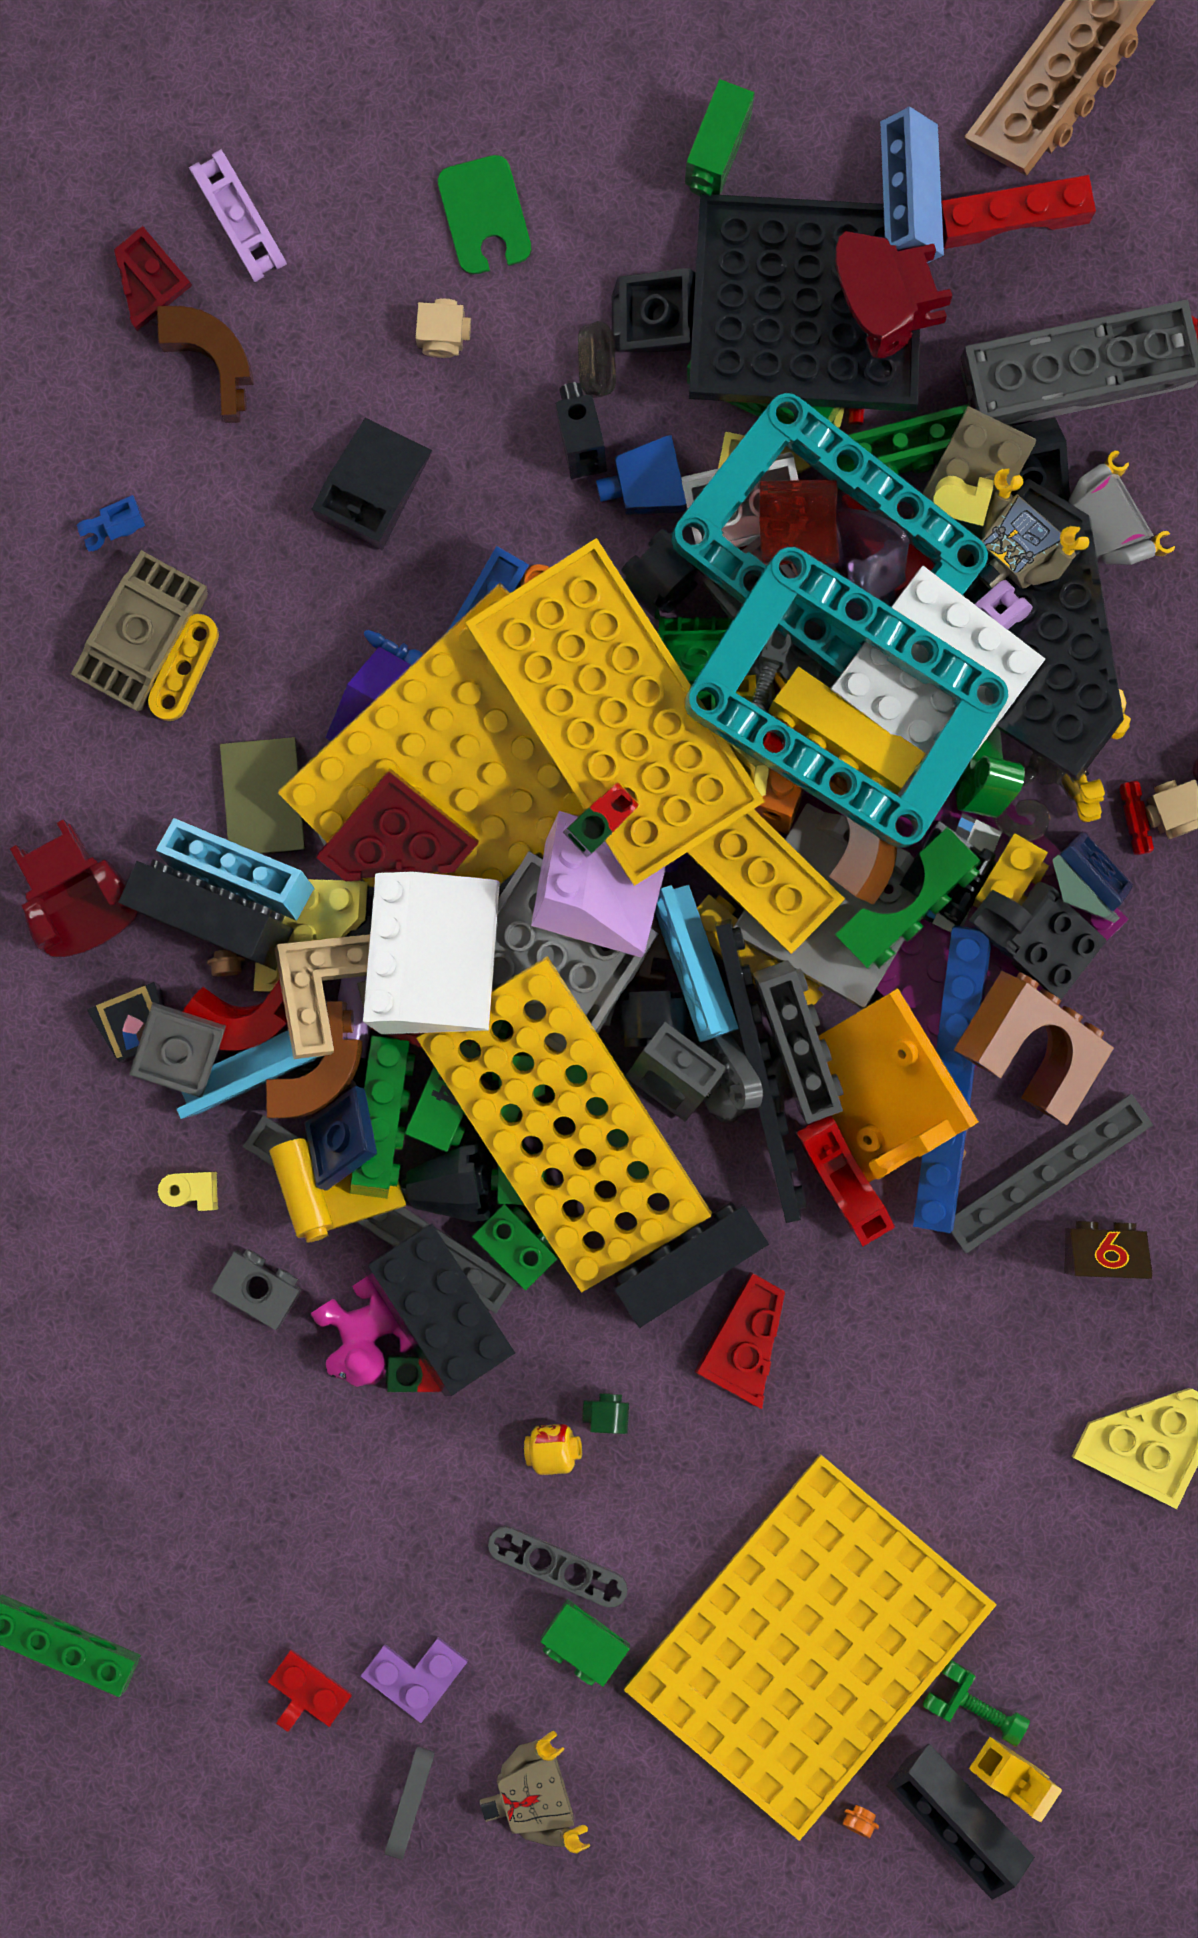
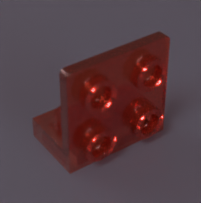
(799, 517)

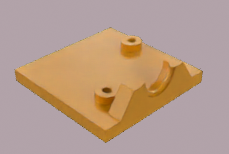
(892, 1101)

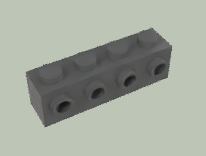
(798, 1042)

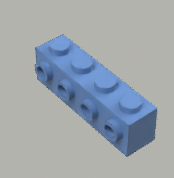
(911, 181)

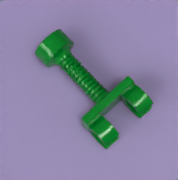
(1012, 1726)

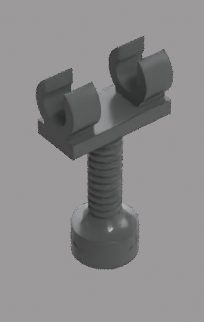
(772, 660)

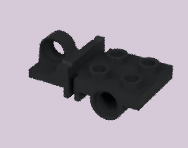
(1040, 936)

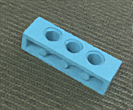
(235, 869)

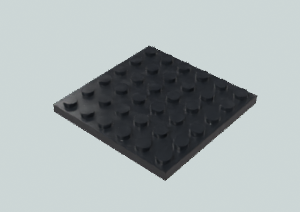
(776, 312)

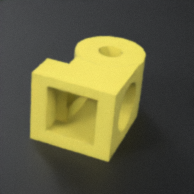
(964, 500)
(183, 1188)

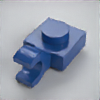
(115, 521)

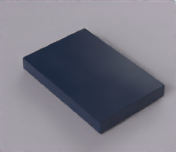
(1097, 870)

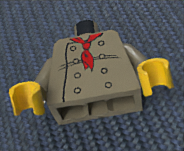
(535, 1797)

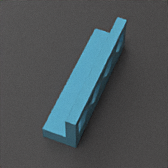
(694, 963)
(244, 1073)

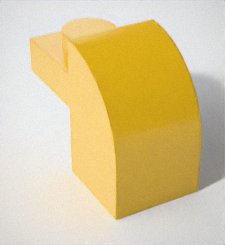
(1015, 1778)

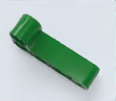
(988, 780)

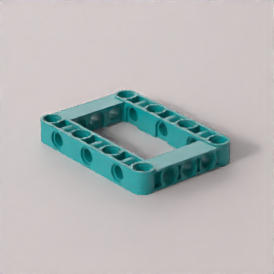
(869, 484)
(804, 760)

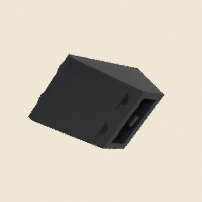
(371, 483)

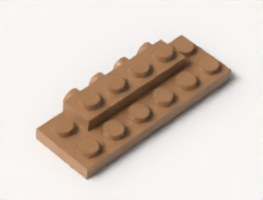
(1057, 80)

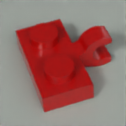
(308, 1690)

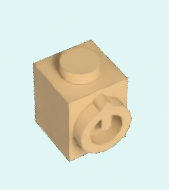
(442, 328)
(1174, 808)

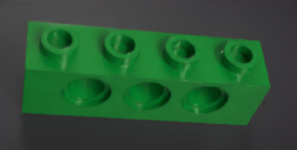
(66, 1647)

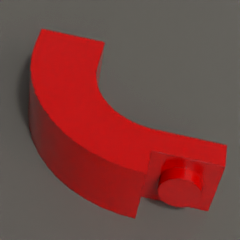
(244, 1025)
(845, 1180)

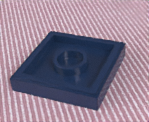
(340, 1138)

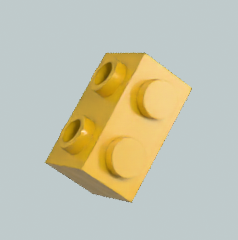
(1015, 871)

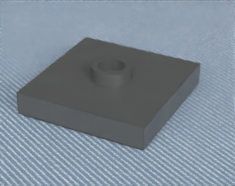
(177, 1050)

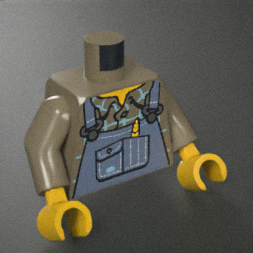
(1023, 541)

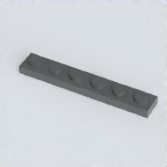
(1049, 1172)

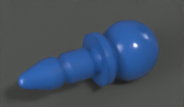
(402, 652)

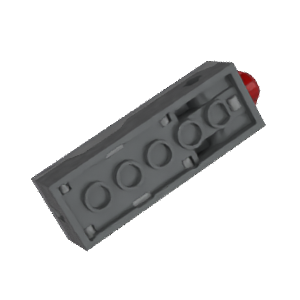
(1083, 364)

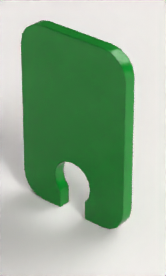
(483, 204)

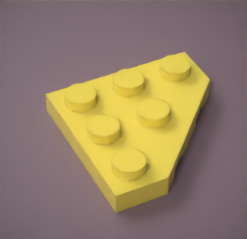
(329, 913)
(1147, 1445)

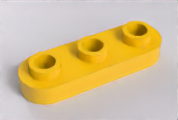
(180, 686)

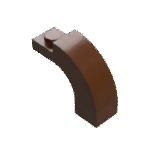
(200, 332)

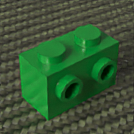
(516, 1245)
(584, 1644)

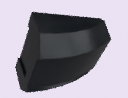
(654, 311)

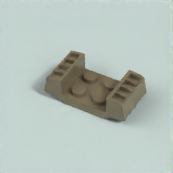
(139, 630)

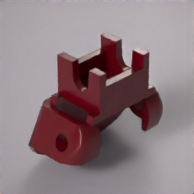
(888, 290)

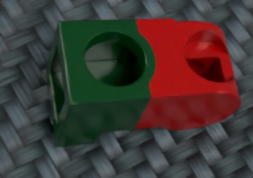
(600, 819)
(408, 1375)

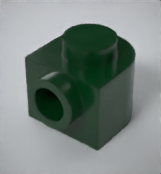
(606, 1414)

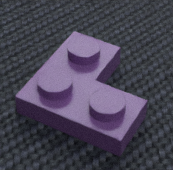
(415, 1687)

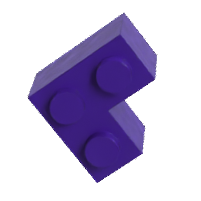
(365, 687)

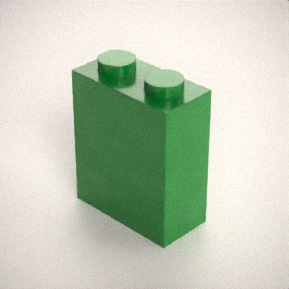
(719, 138)

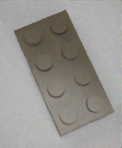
(980, 450)

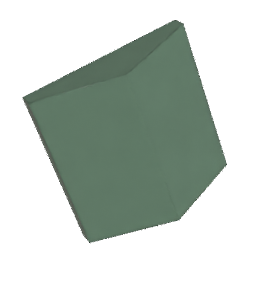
(1078, 893)

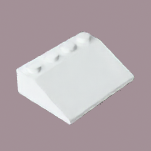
(431, 953)

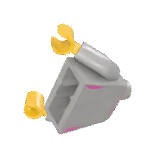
(1116, 522)

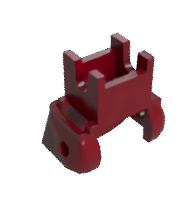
(71, 896)

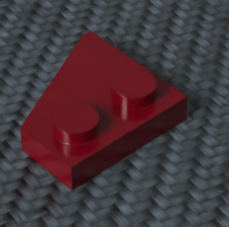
(147, 277)

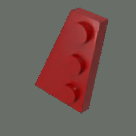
(744, 1341)

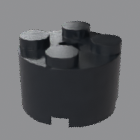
(660, 576)
(646, 1012)

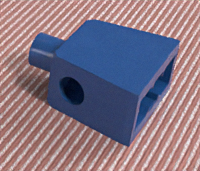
(646, 480)

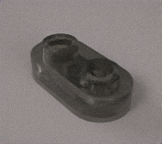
(596, 359)

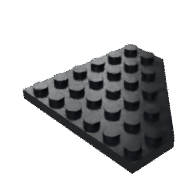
(1075, 694)

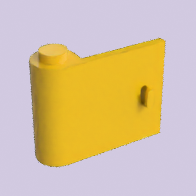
(318, 1210)

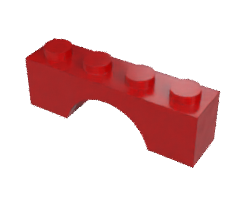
(1045, 204)

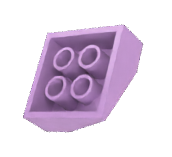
(593, 895)

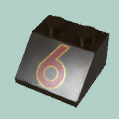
(1107, 1252)

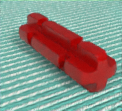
(1136, 818)

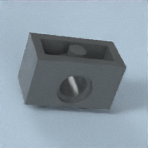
(234, 1288)

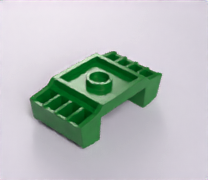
(691, 645)

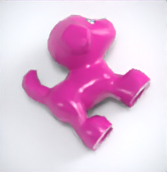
(359, 1358)

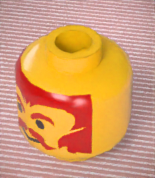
(552, 1449)

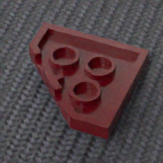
(394, 833)

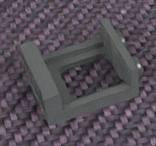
(675, 1072)

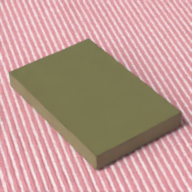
(253, 808)

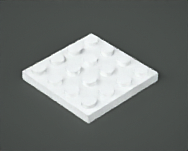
(921, 710)

